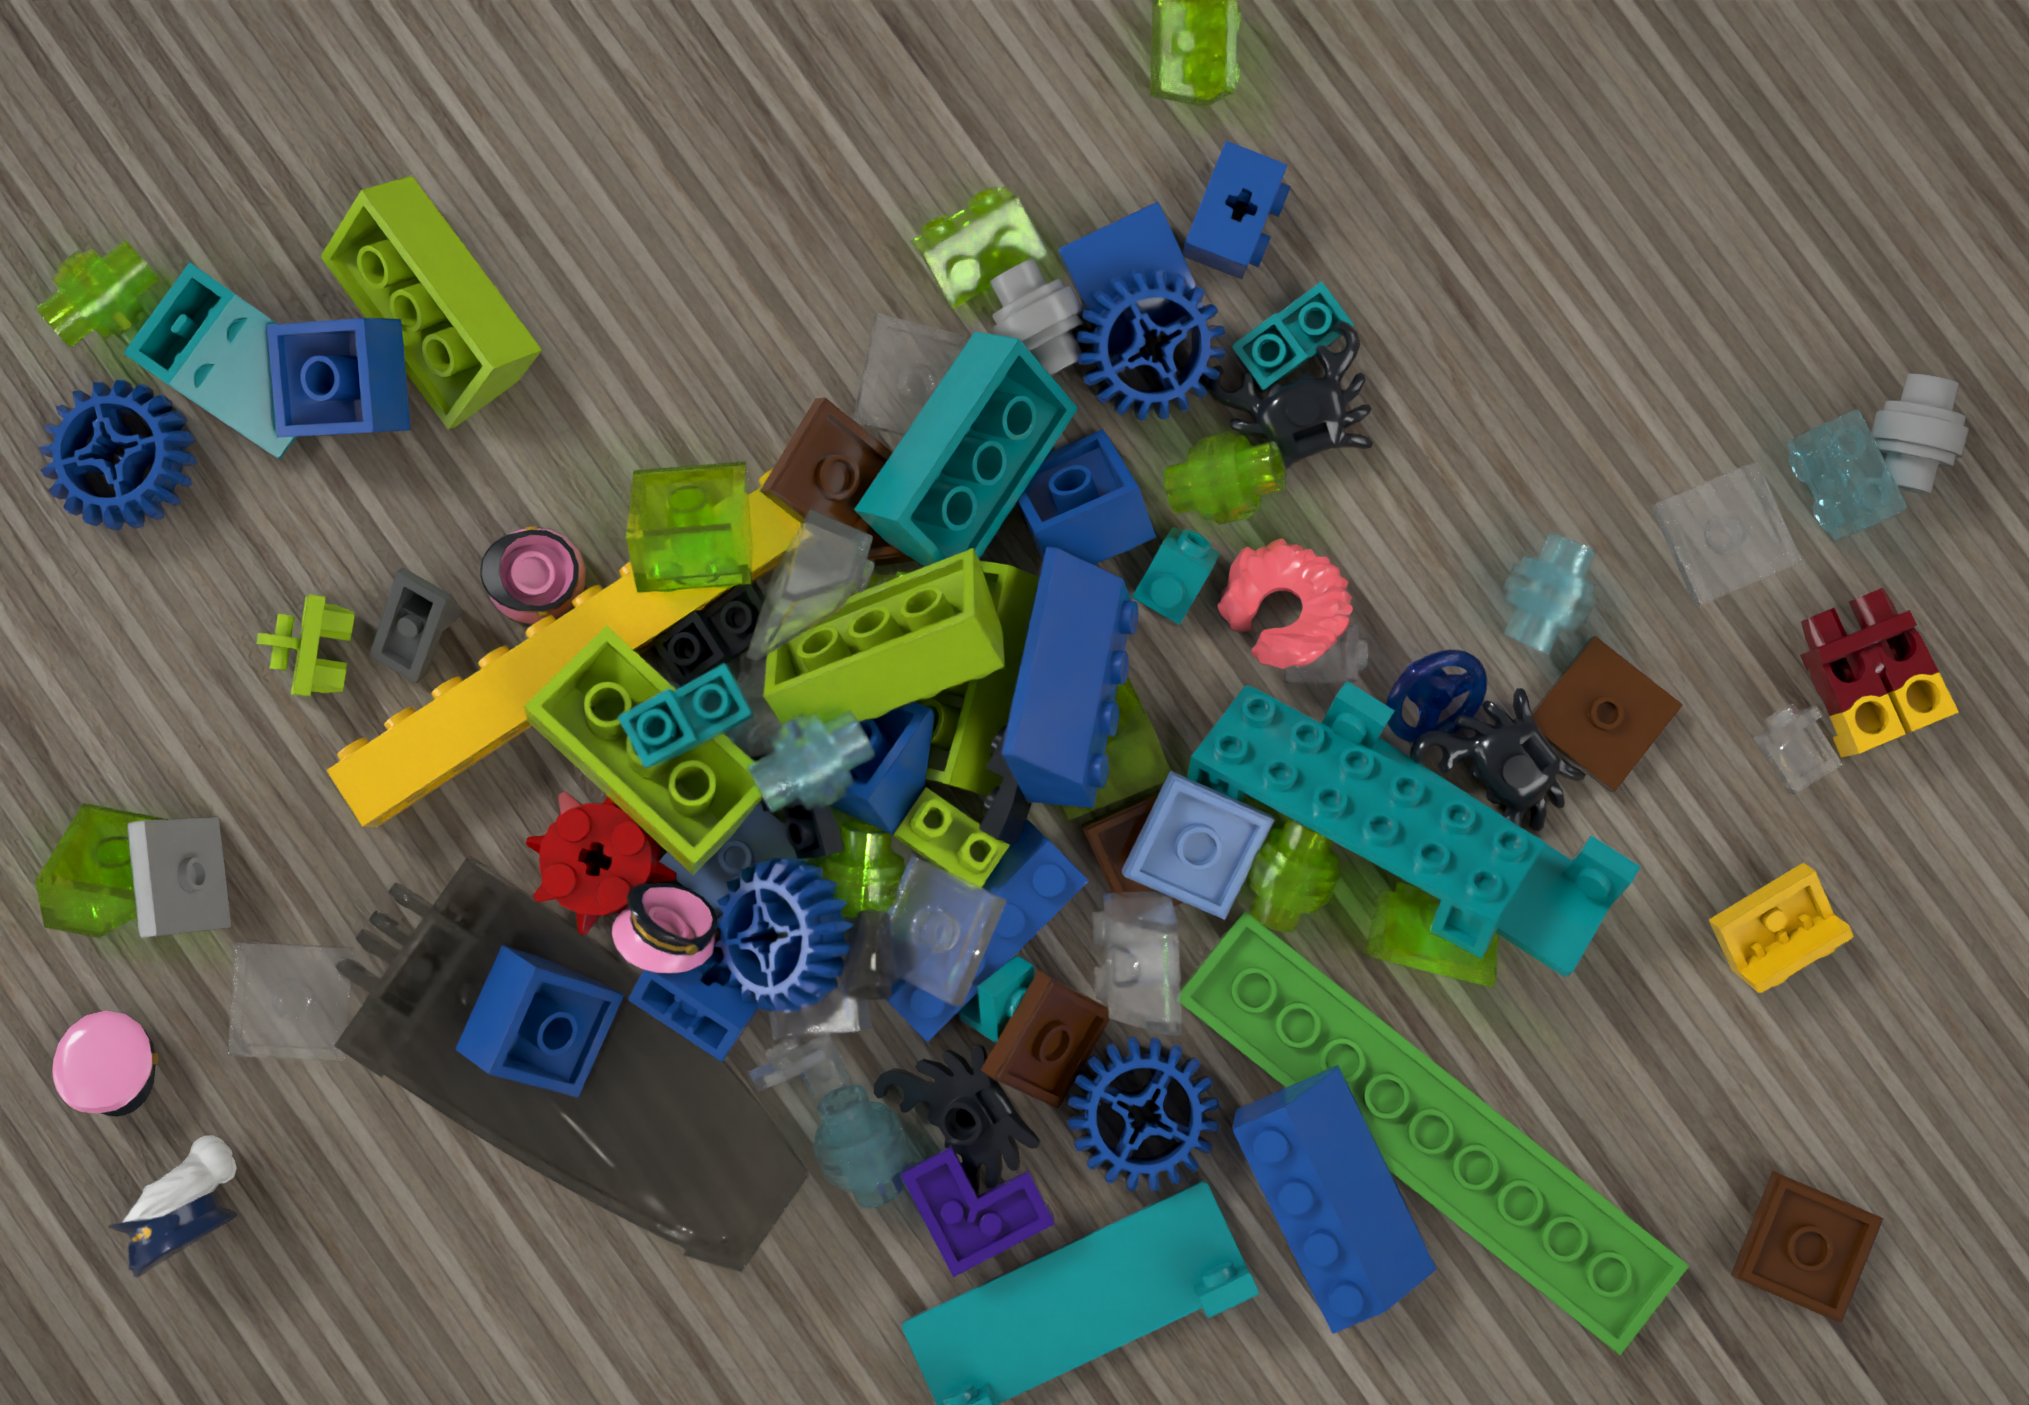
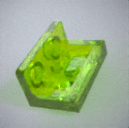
(1194, 50)
(977, 244)

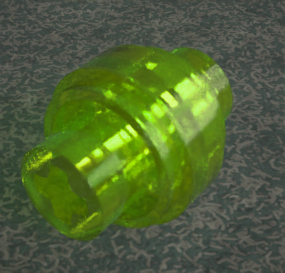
(97, 293)
(1225, 478)
(866, 869)
(1292, 876)

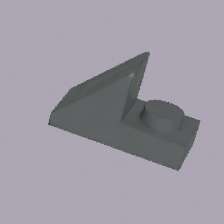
(413, 625)

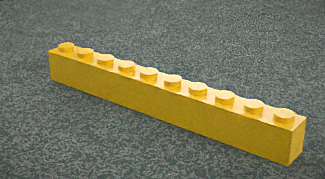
(488, 707)

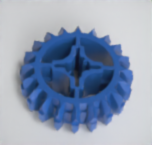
(1174, 331)
(103, 416)
(790, 969)
(1131, 1138)

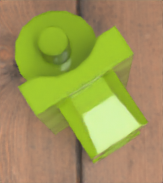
(309, 671)
(950, 839)

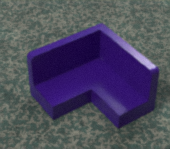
(970, 1225)

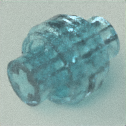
(1549, 593)
(811, 761)
(860, 1146)

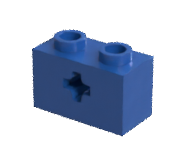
(1243, 179)
(697, 1005)

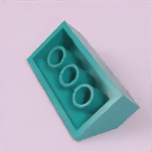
(968, 452)

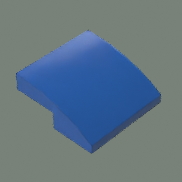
(1129, 244)

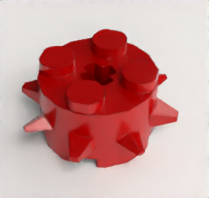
(567, 864)

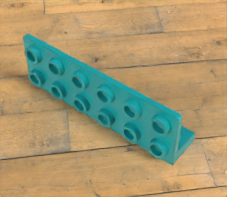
(1373, 810)
(1560, 896)
(1081, 1301)

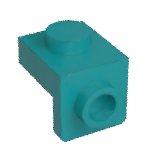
(1177, 574)
(998, 998)

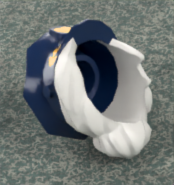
(179, 1206)

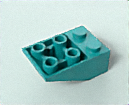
(214, 354)

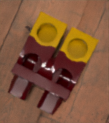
(1876, 678)

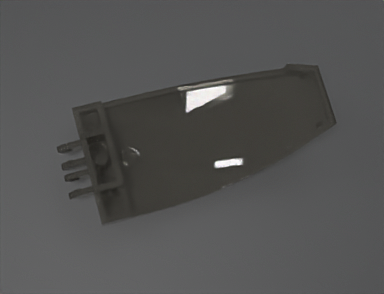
(659, 1121)

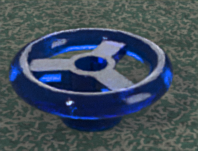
(1434, 690)

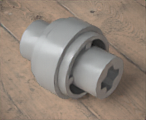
(1038, 315)
(1920, 432)

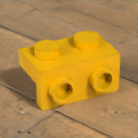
(1779, 929)

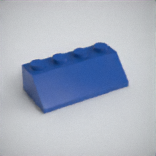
(1069, 682)
(1036, 885)
(1333, 1198)

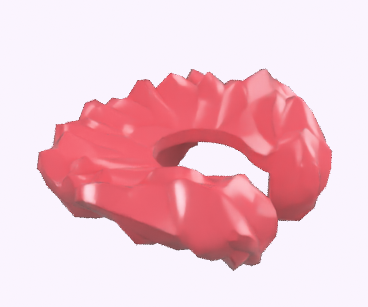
(1292, 570)

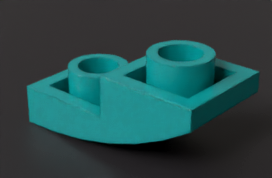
(1291, 336)
(686, 717)

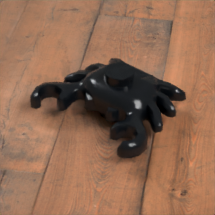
(1307, 412)
(1508, 758)
(968, 1111)

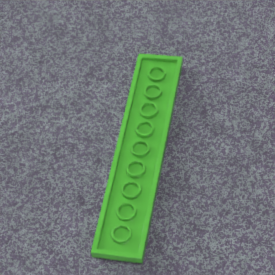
(1437, 1133)

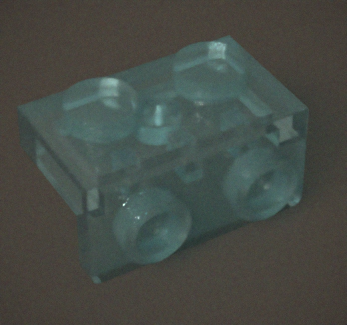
(1845, 475)

